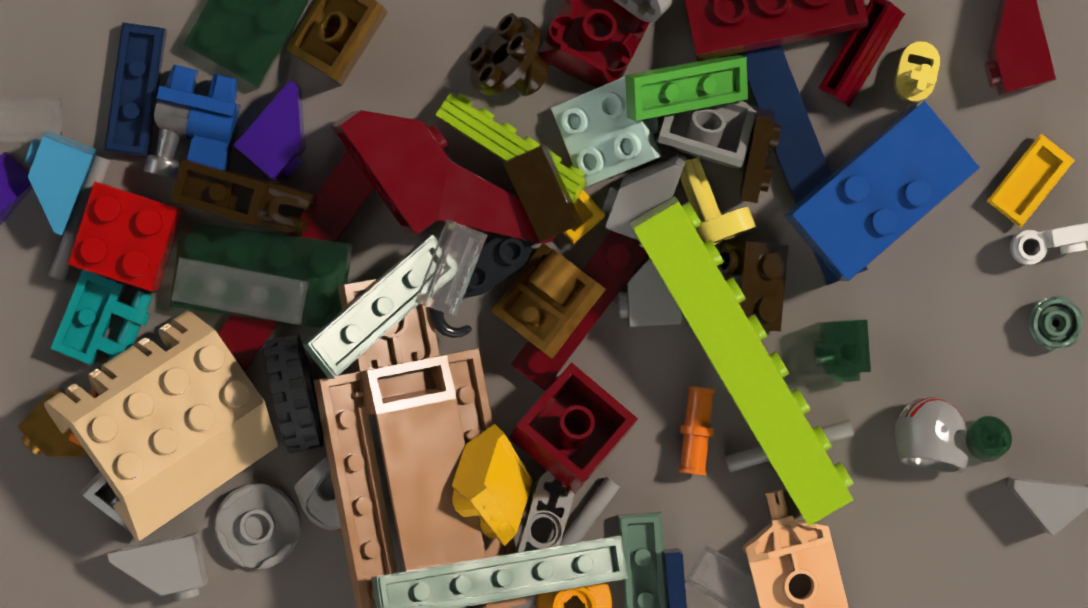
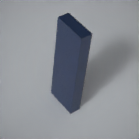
(135, 89)

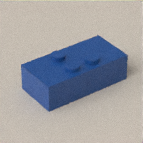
(881, 191)

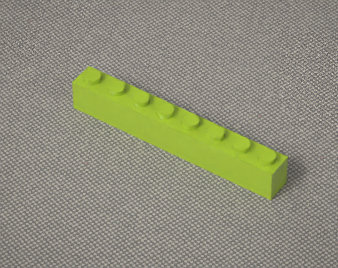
(742, 360)

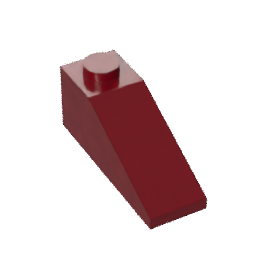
(1018, 48)

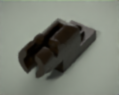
(240, 196)

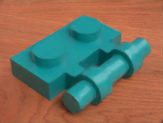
(90, 314)

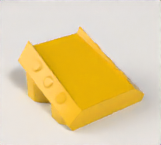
(492, 484)

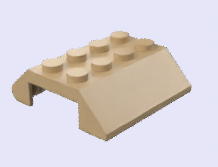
(167, 422)

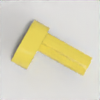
(916, 81)
(700, 196)

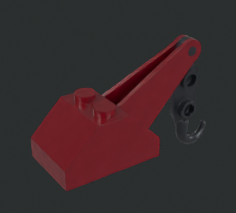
(422, 186)

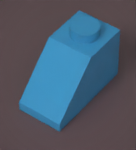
(58, 175)

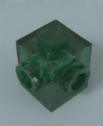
(843, 349)

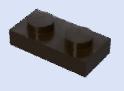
(756, 173)

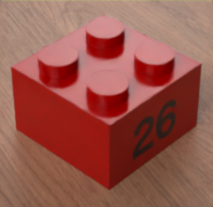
(126, 236)

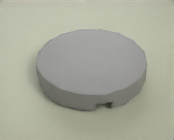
(257, 525)

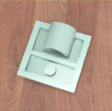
(601, 135)

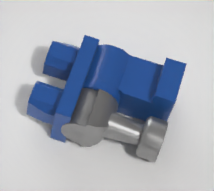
(203, 119)

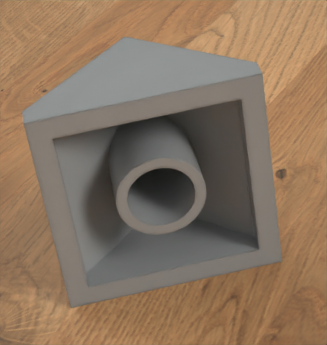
(710, 133)

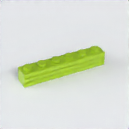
(501, 139)

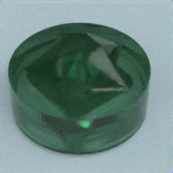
(988, 438)

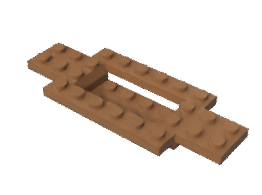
(424, 418)

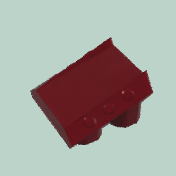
(592, 40)

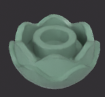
(1069, 326)

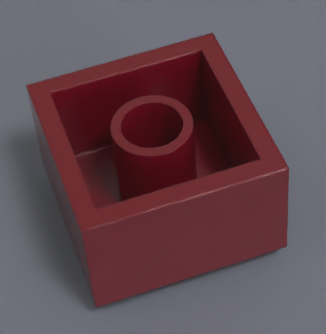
(573, 428)

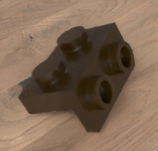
(760, 276)

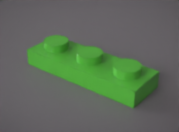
(686, 87)

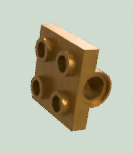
(548, 300)

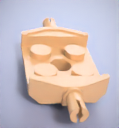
(790, 549)

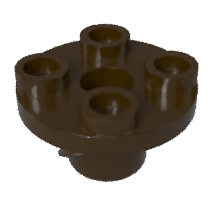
(509, 59)

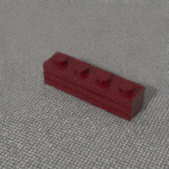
(861, 52)

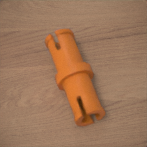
(696, 430)

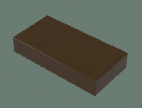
(542, 193)

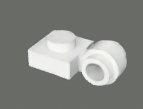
(1068, 238)

